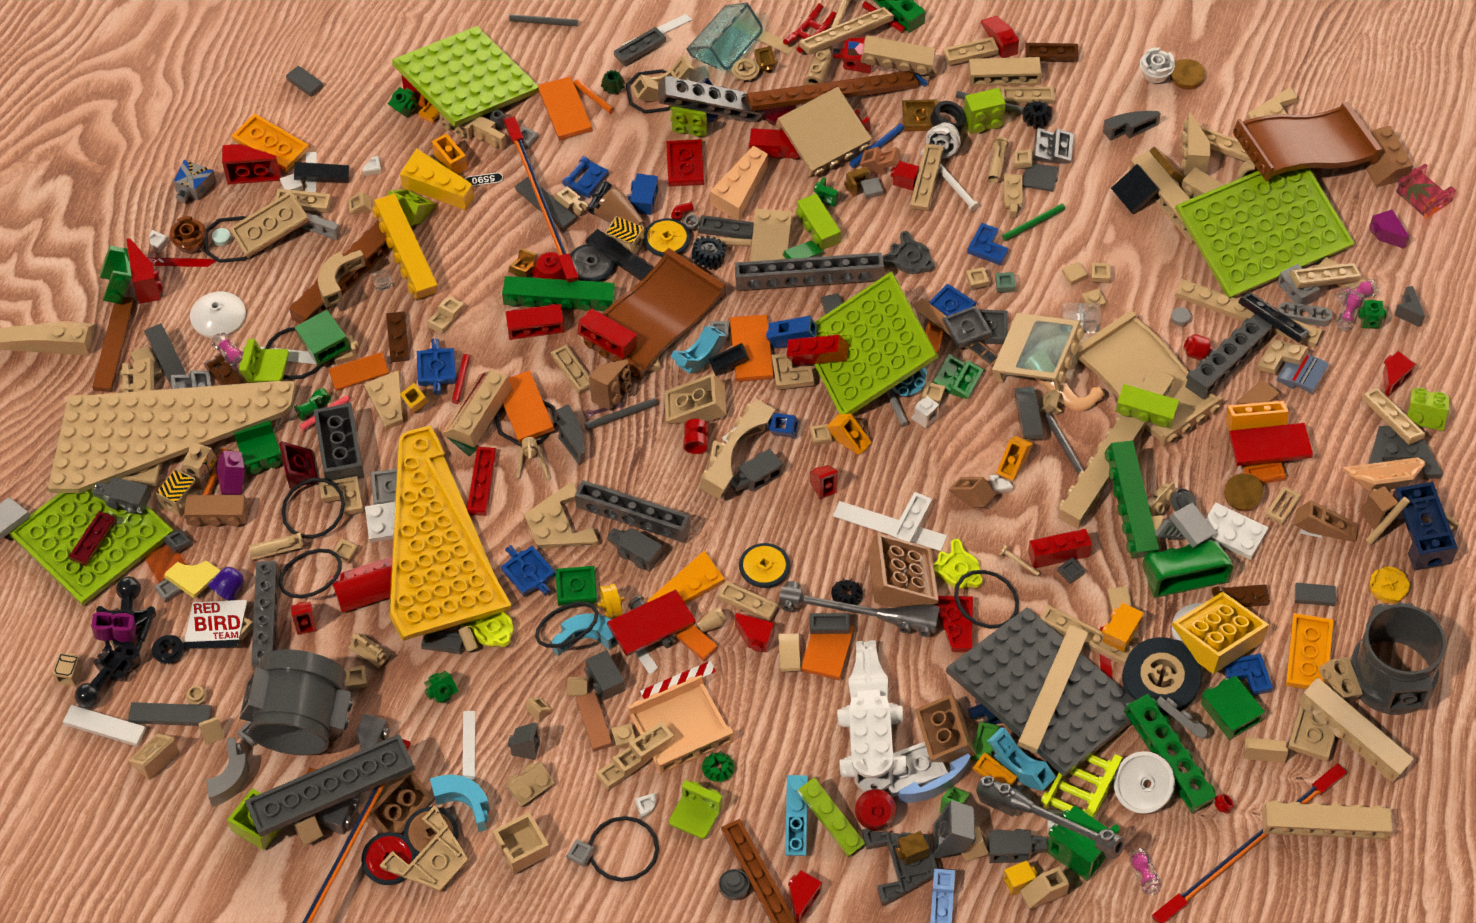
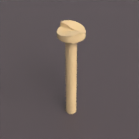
(1005, 551)

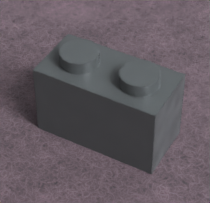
(604, 675)

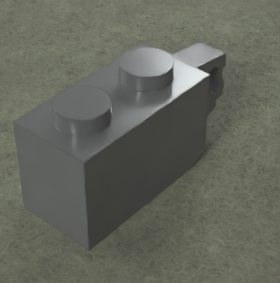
(757, 472)
(123, 495)
(636, 547)
(1014, 846)

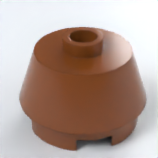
(188, 234)

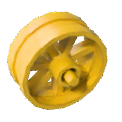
(611, 601)

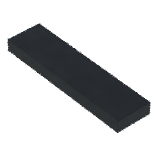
(619, 254)
(1274, 317)

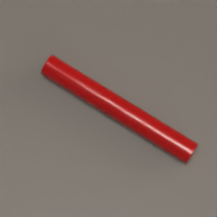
(894, 24)
(460, 379)

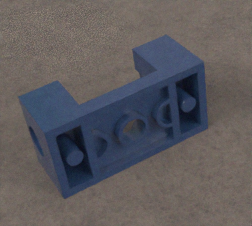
(1433, 541)

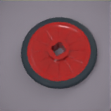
(376, 852)

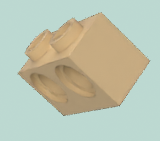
(1341, 678)

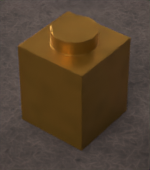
(912, 848)

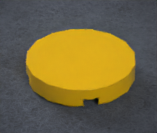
(1389, 585)

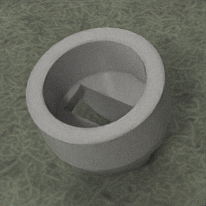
(694, 219)

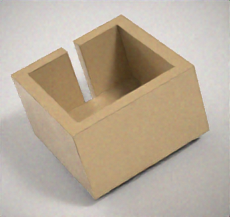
(521, 843)

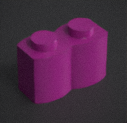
(109, 627)

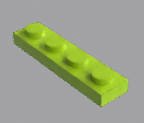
(831, 817)

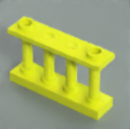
(1094, 799)

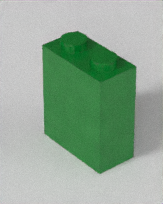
(322, 337)
(1232, 707)

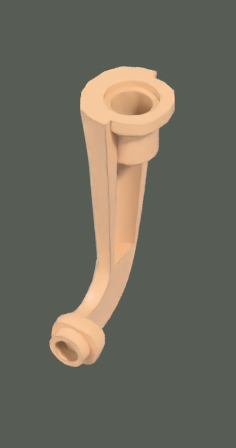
(1070, 399)

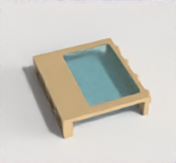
(1039, 348)

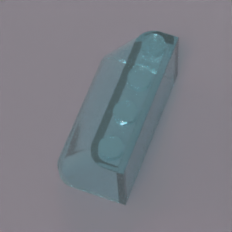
(726, 36)

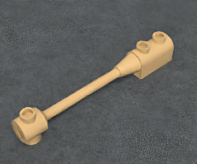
(822, 60)

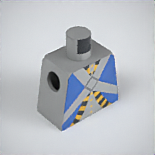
(193, 181)

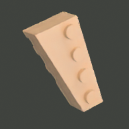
(739, 184)

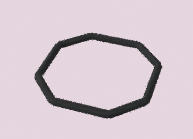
(629, 94)
(206, 240)
(512, 439)

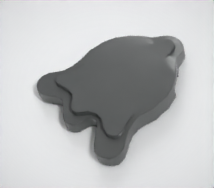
(909, 256)

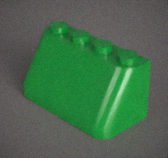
(1187, 568)

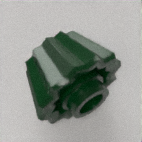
(612, 82)

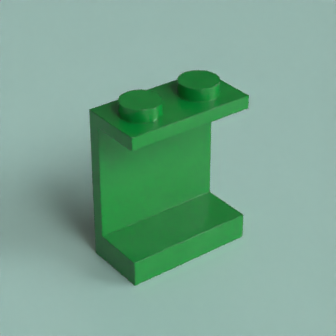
(118, 272)
(258, 448)

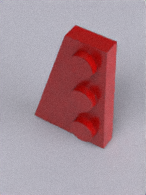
(956, 626)

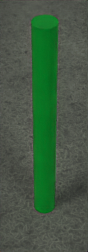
(1040, 218)

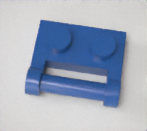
(589, 181)

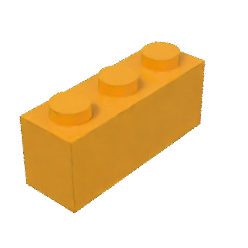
(1256, 415)

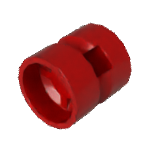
(696, 436)

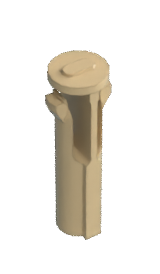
(996, 164)
(276, 546)

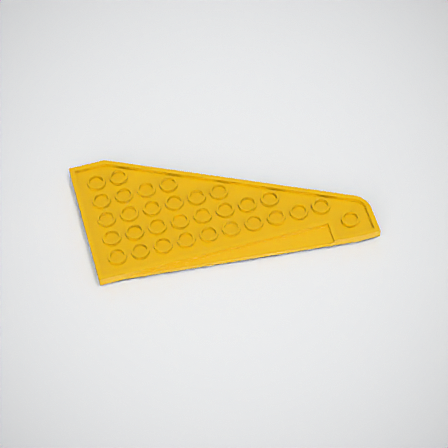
(436, 557)

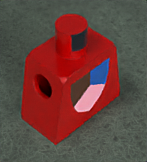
(852, 55)

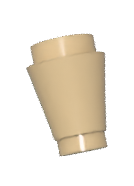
(712, 620)

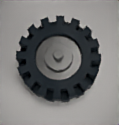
(708, 252)

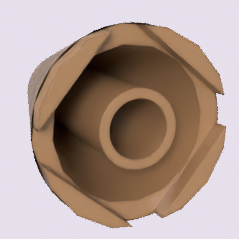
(615, 204)

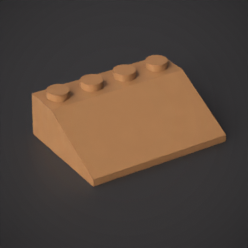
(901, 572)

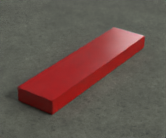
(481, 481)

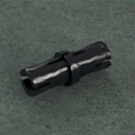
(597, 196)

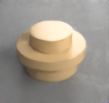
(196, 695)

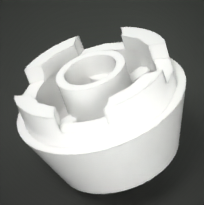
(1157, 65)
(946, 136)

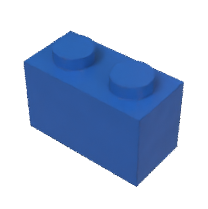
(644, 193)

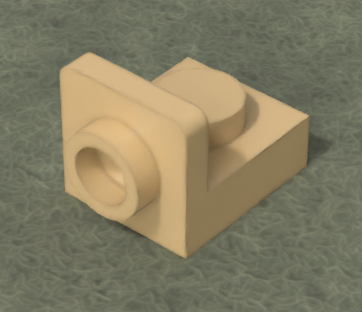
(349, 355)

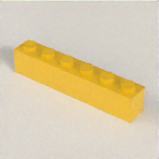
(405, 247)

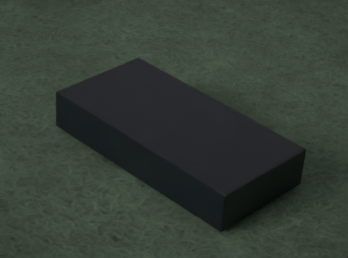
(729, 359)

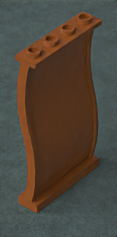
(1307, 141)
(662, 309)

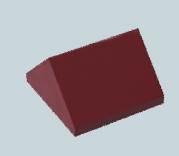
(298, 464)

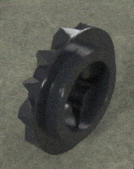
(855, 591)
(169, 641)

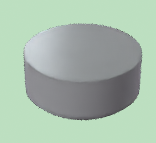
(1180, 316)

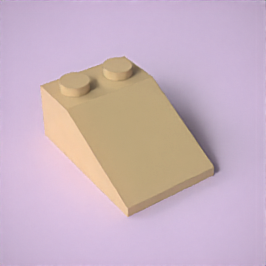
(770, 234)
(696, 400)

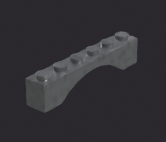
(339, 816)

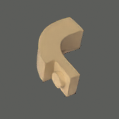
(647, 87)
(333, 271)

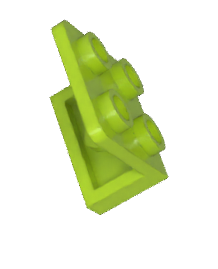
(688, 121)
(262, 364)
(1428, 408)
(696, 810)

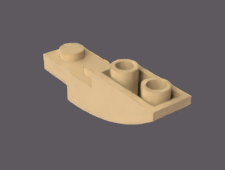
(480, 128)

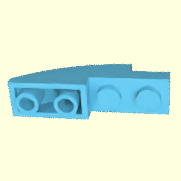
(795, 817)

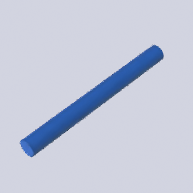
(879, 143)

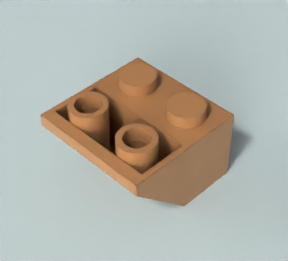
(610, 383)

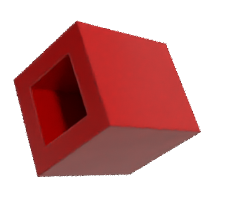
(905, 175)

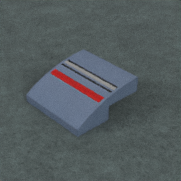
(1305, 375)

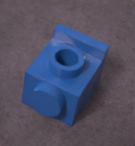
(779, 420)

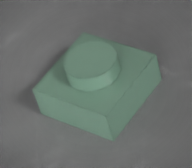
(1005, 282)

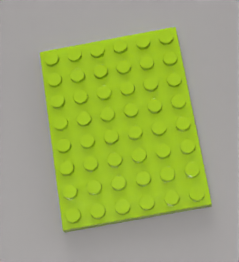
(1263, 227)

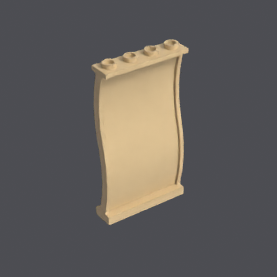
(1125, 354)

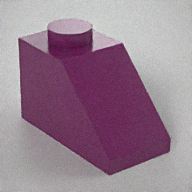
(1389, 229)
(230, 472)

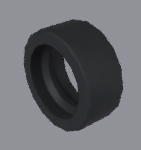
(950, 108)

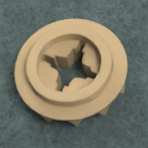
(750, 66)

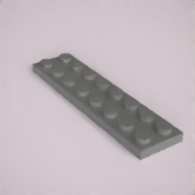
(329, 785)

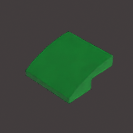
(958, 376)

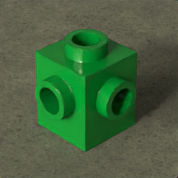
(403, 101)
(1372, 314)
(440, 687)

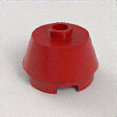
(548, 267)
(875, 809)

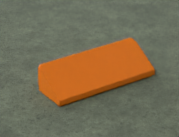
(358, 371)

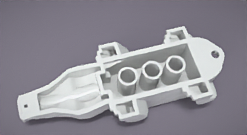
(870, 724)

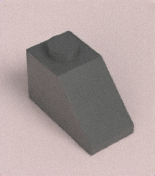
(525, 741)

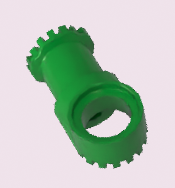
(313, 403)

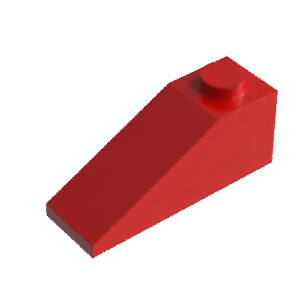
(1003, 35)

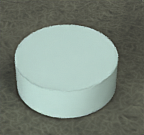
(221, 237)

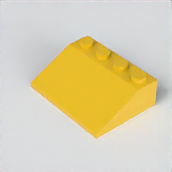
(1220, 631)

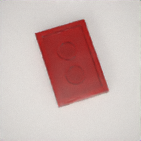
(685, 162)

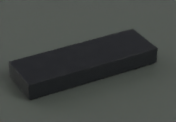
(321, 172)

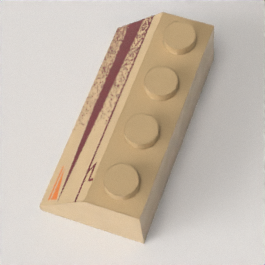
(478, 408)

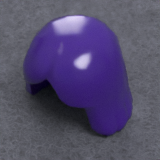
(227, 583)

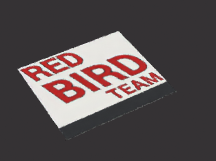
(215, 624)

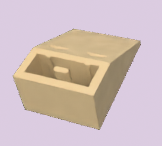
(1195, 147)

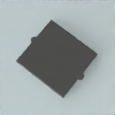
(1040, 177)

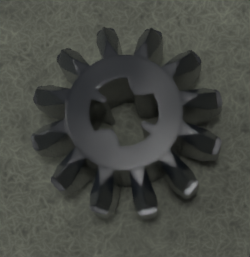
(1037, 114)

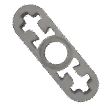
(1318, 311)

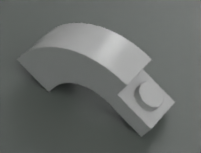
(232, 778)

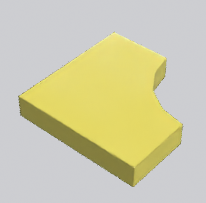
(191, 578)

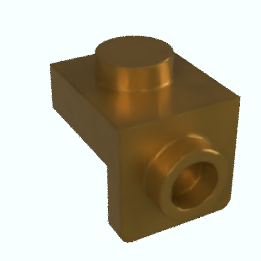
(765, 59)
(854, 179)
(524, 264)

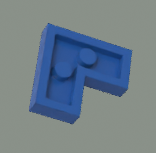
(983, 246)
(1254, 670)

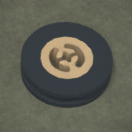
(1167, 653)

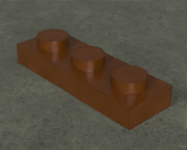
(1052, 51)
(397, 336)

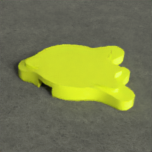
(955, 565)
(492, 630)

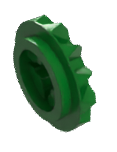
(713, 773)

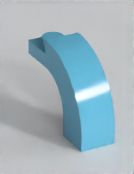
(699, 353)
(578, 624)
(1028, 771)
(461, 789)

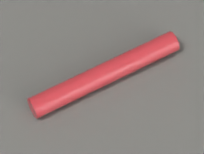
(310, 422)

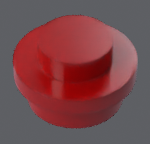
(1224, 803)

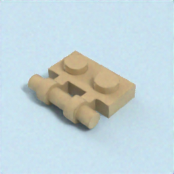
(142, 376)

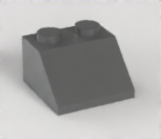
(953, 830)

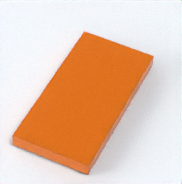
(564, 108)
(752, 333)
(526, 408)

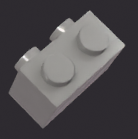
(1300, 295)

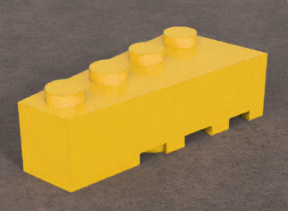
(435, 181)

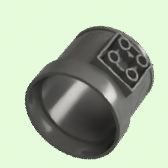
(1392, 689)
(296, 702)

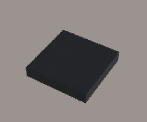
(1135, 188)

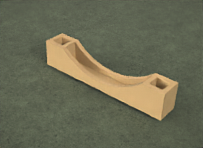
(720, 474)

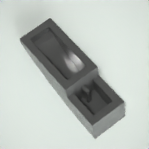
(1130, 124)
(164, 351)
(1028, 412)
(570, 432)

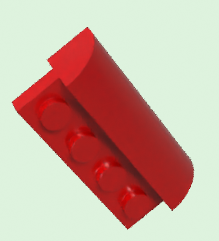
(363, 585)

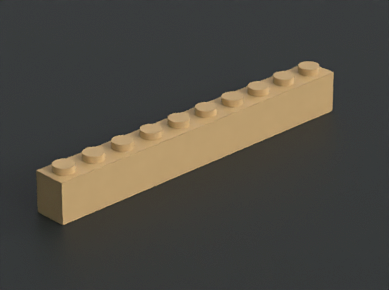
(1096, 476)

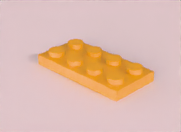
(267, 137)
(1308, 649)

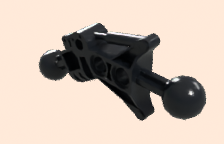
(126, 655)

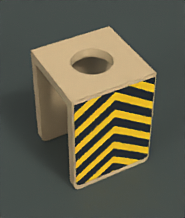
(626, 234)
(174, 492)

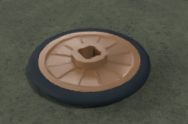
(416, 830)

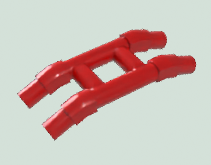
(810, 21)

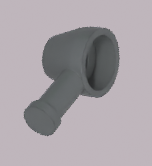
(497, 117)

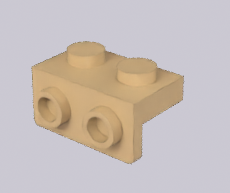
(529, 783)

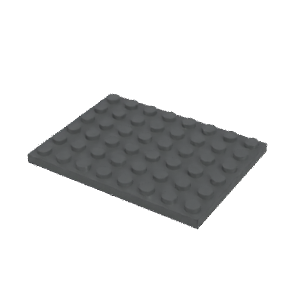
(1008, 675)

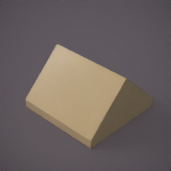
(154, 755)

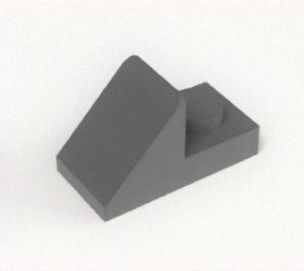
(1410, 309)

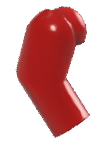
(679, 210)

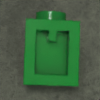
(826, 194)

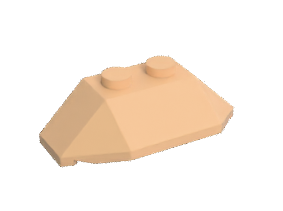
(1388, 474)

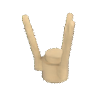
(530, 449)

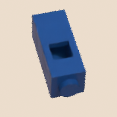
(795, 328)

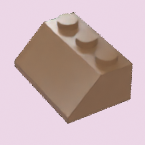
(1393, 159)
(944, 730)
(397, 803)

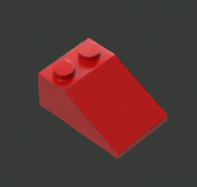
(249, 165)
(143, 275)

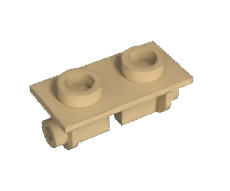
(1163, 499)
(369, 650)

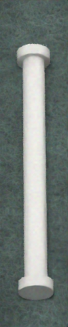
(973, 205)

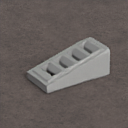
(1169, 530)

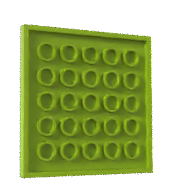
(465, 76)
(883, 345)
(60, 524)

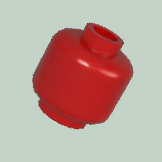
(1197, 347)

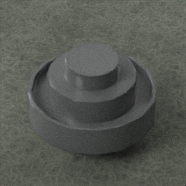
(1182, 498)
(734, 884)

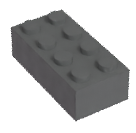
(338, 442)

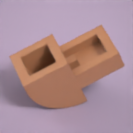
(878, 160)

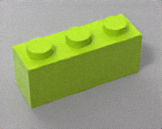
(818, 222)
(1147, 406)

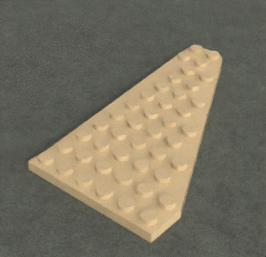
(135, 430)

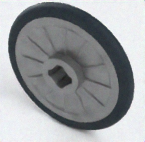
(591, 264)

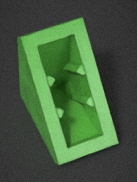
(954, 794)

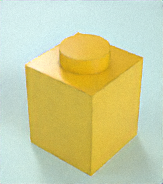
(414, 397)
(1019, 876)

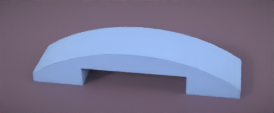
(914, 793)
(942, 896)

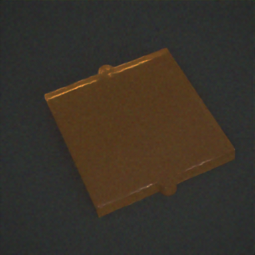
(162, 560)

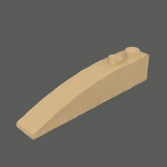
(49, 337)

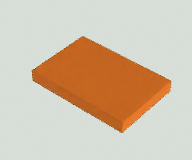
(827, 654)

